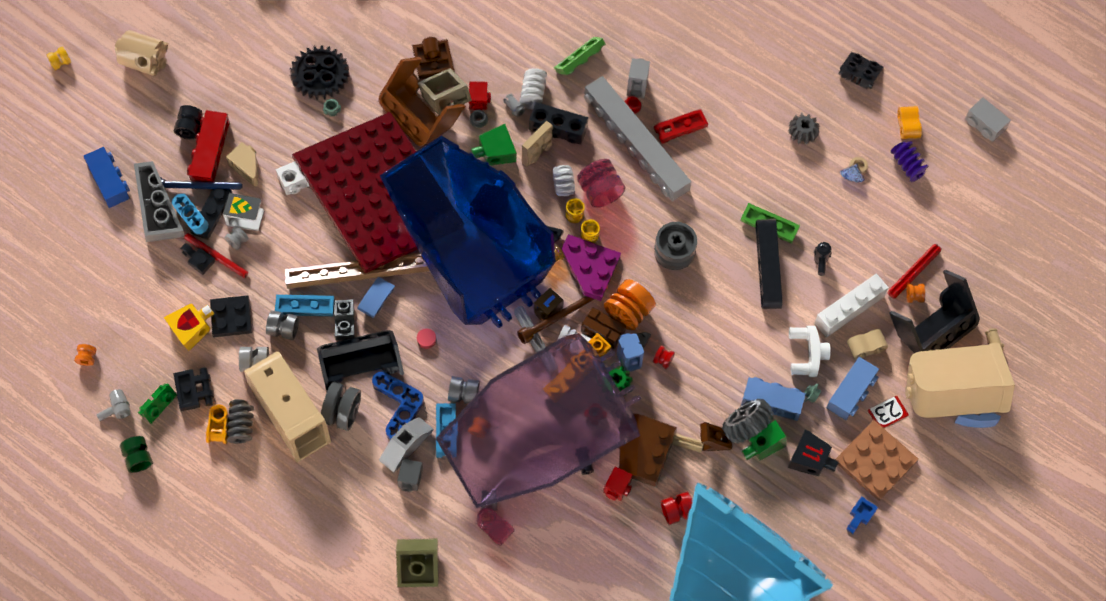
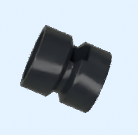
(188, 122)

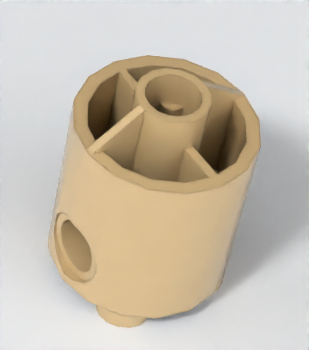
(141, 52)

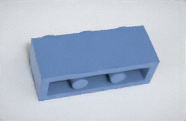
(853, 389)
(783, 401)

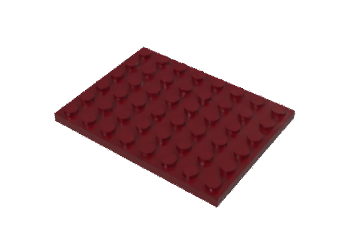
(348, 184)

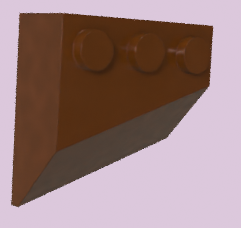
(647, 453)

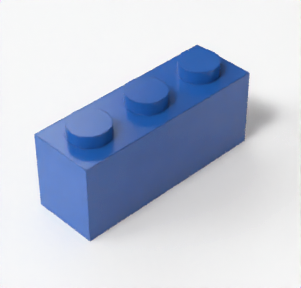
(107, 176)

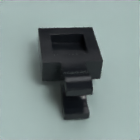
(198, 259)

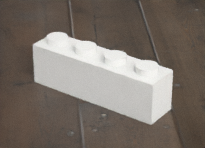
(851, 305)

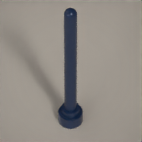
(201, 185)

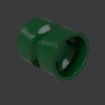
(136, 454)

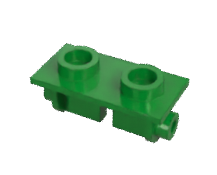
(162, 398)

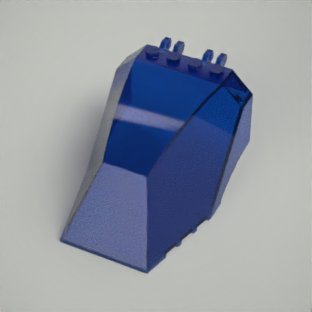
(471, 230)

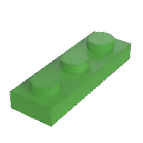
(580, 56)
(785, 229)

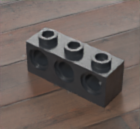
(558, 116)

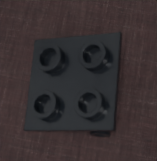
(862, 68)

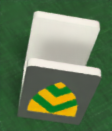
(243, 212)

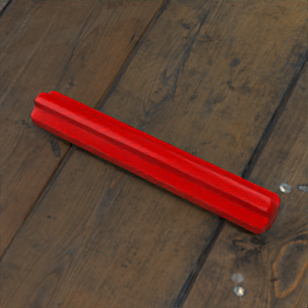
(914, 271)

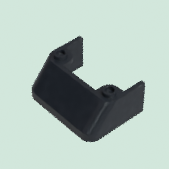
(947, 324)
(359, 356)

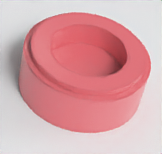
(426, 338)

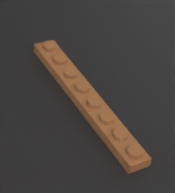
(352, 271)

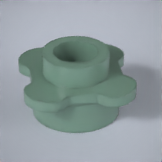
(812, 393)

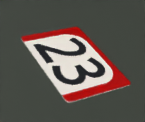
(888, 412)

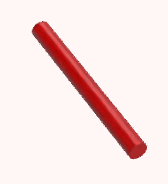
(219, 257)

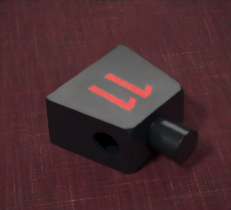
(812, 455)

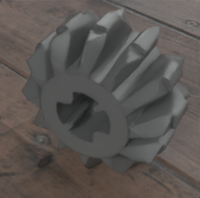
(804, 128)

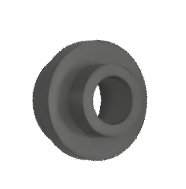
(478, 114)

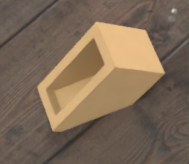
(244, 162)

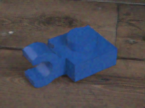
(862, 513)

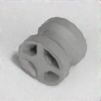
(236, 237)

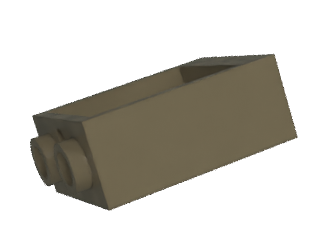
(444, 79)

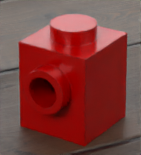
(479, 95)
(618, 484)

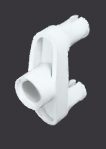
(816, 350)

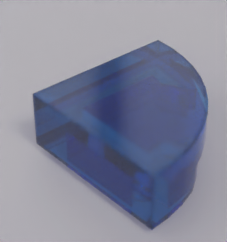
(852, 173)

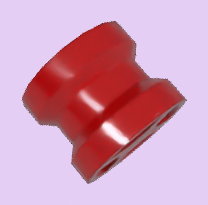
(663, 357)

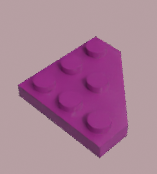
(590, 265)

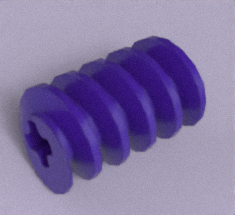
(909, 160)

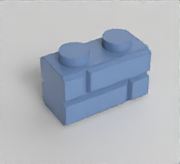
(630, 352)

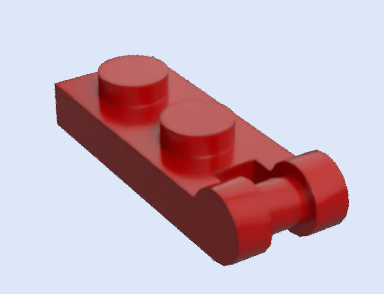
(681, 125)

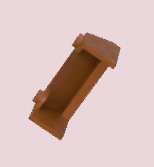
(410, 111)

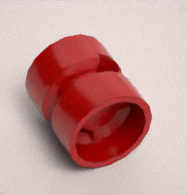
(676, 508)

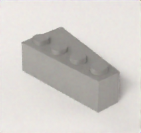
(156, 209)

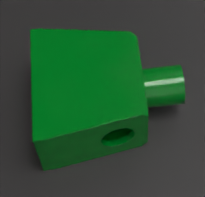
(496, 147)
(771, 437)

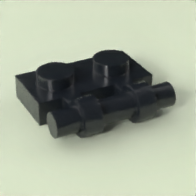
(187, 391)

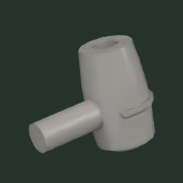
(119, 406)

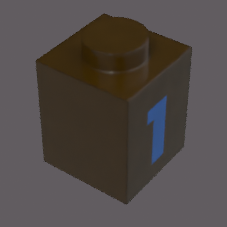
(548, 304)

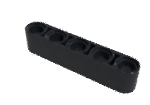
(768, 264)

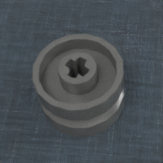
(675, 245)
(341, 406)

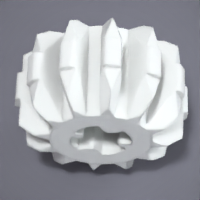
(563, 180)

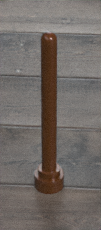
(526, 334)

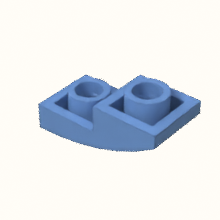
(375, 297)
(982, 420)

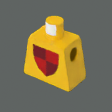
(190, 324)

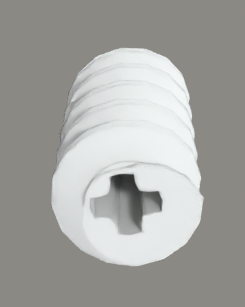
(533, 87)

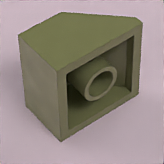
(417, 562)

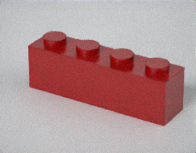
(209, 146)

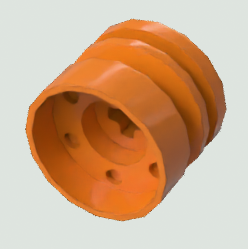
(630, 304)

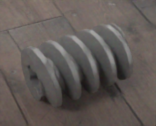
(239, 421)

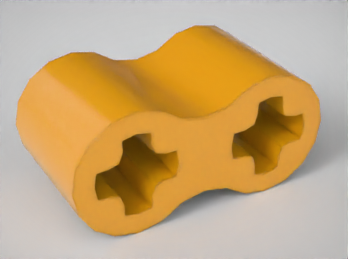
(909, 122)

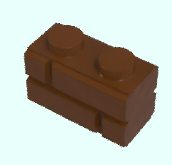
(603, 324)

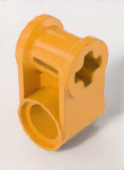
(217, 428)

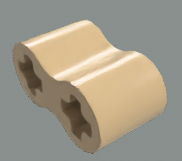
(867, 344)

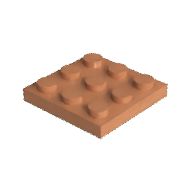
(876, 460)

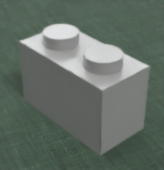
(987, 119)

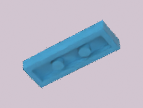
(305, 305)

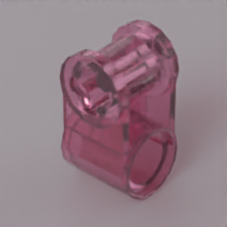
(496, 528)

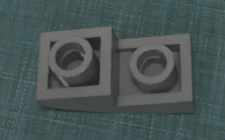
(344, 319)

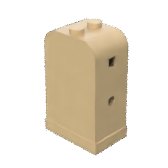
(959, 381)
(288, 406)

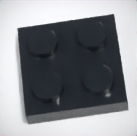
(231, 316)

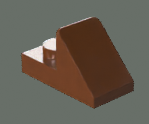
(714, 438)

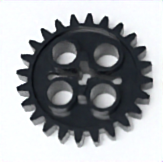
(319, 72)

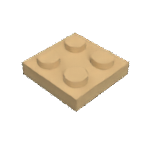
(536, 144)

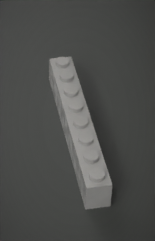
(637, 139)

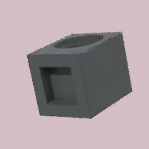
(410, 475)

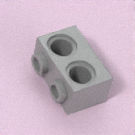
(638, 78)

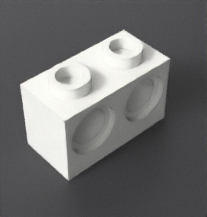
(291, 171)

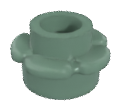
(331, 103)

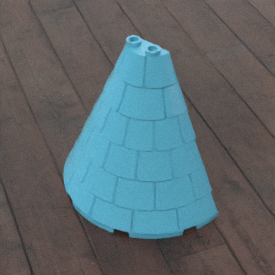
(739, 557)

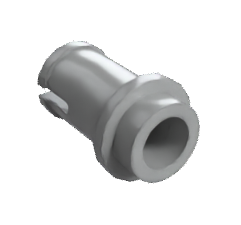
(516, 107)

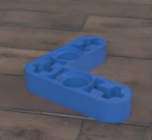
(406, 404)

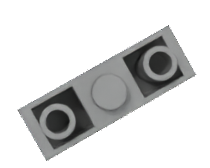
(405, 443)

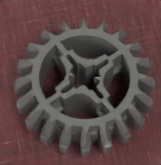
(748, 420)

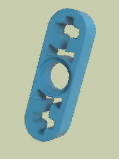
(189, 206)

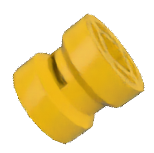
(54, 59)
(572, 207)
(590, 227)

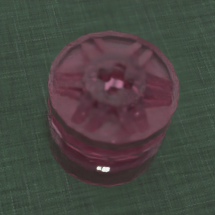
(601, 183)

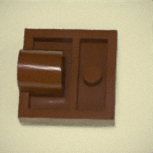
(434, 55)

